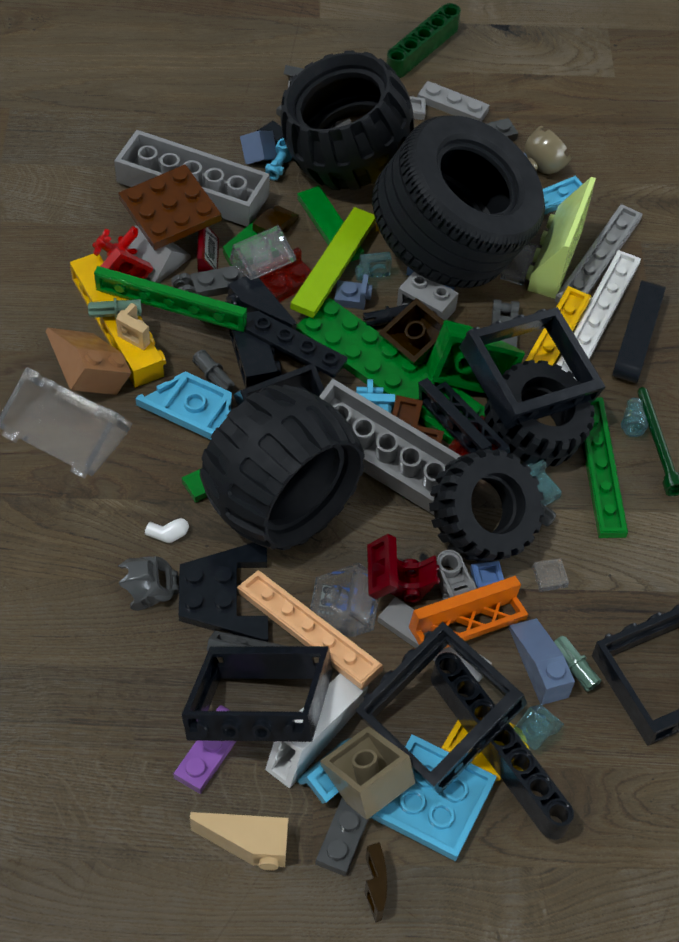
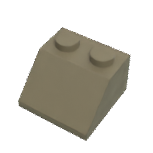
(369, 771)

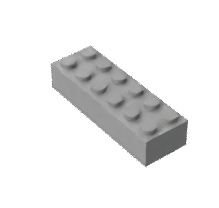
(232, 187)
(392, 448)

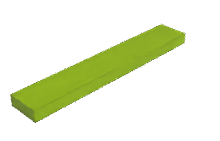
(333, 262)

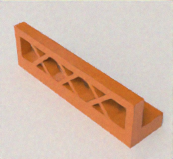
(468, 604)

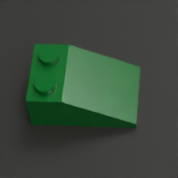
(450, 365)

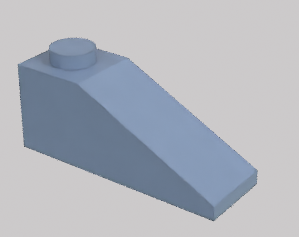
(542, 661)

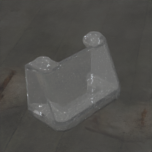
(62, 423)

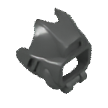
(144, 584)

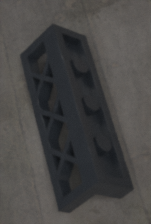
(457, 424)

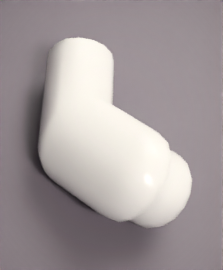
(168, 532)

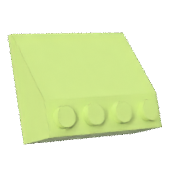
(559, 242)

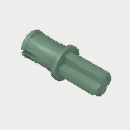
(111, 308)
(578, 664)

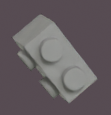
(435, 296)

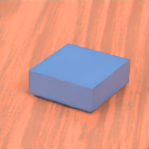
(486, 573)

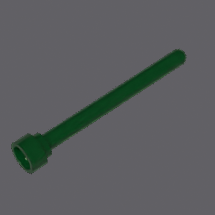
(671, 477)

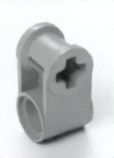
(453, 581)

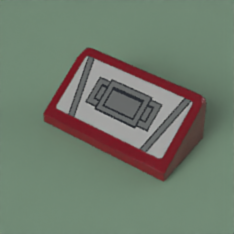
(207, 250)

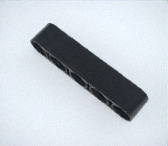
(639, 332)

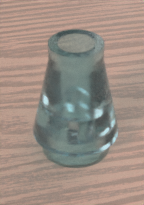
(634, 419)

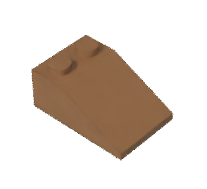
(89, 361)

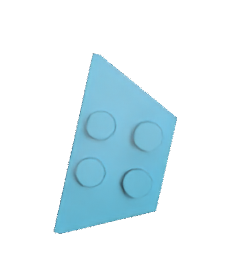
(189, 403)

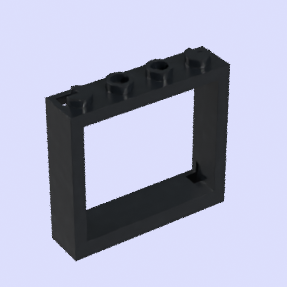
(496, 388)
(629, 637)
(257, 663)
(478, 738)

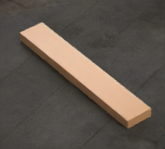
(310, 628)

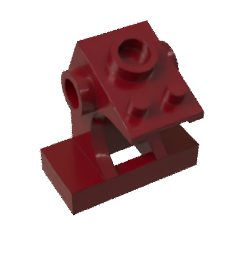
(403, 579)

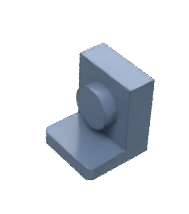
(353, 294)

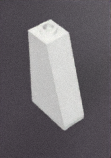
(292, 759)

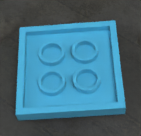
(435, 819)

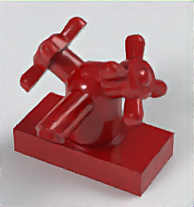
(120, 256)

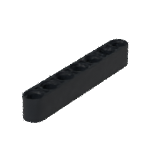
(503, 757)

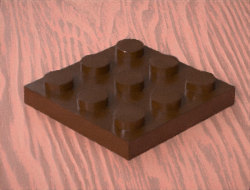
(170, 207)

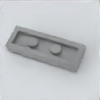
(453, 102)

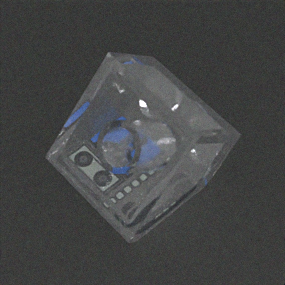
(344, 600)

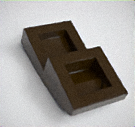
(275, 216)
(377, 887)

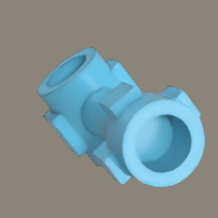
(275, 168)

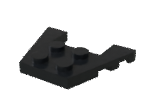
(210, 592)

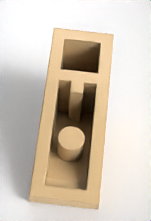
(252, 838)

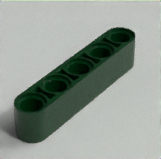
(424, 39)

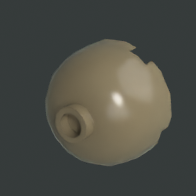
(546, 151)

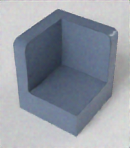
(258, 146)

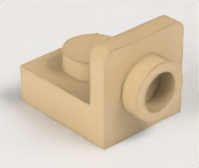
(132, 328)

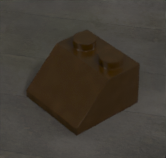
(414, 332)

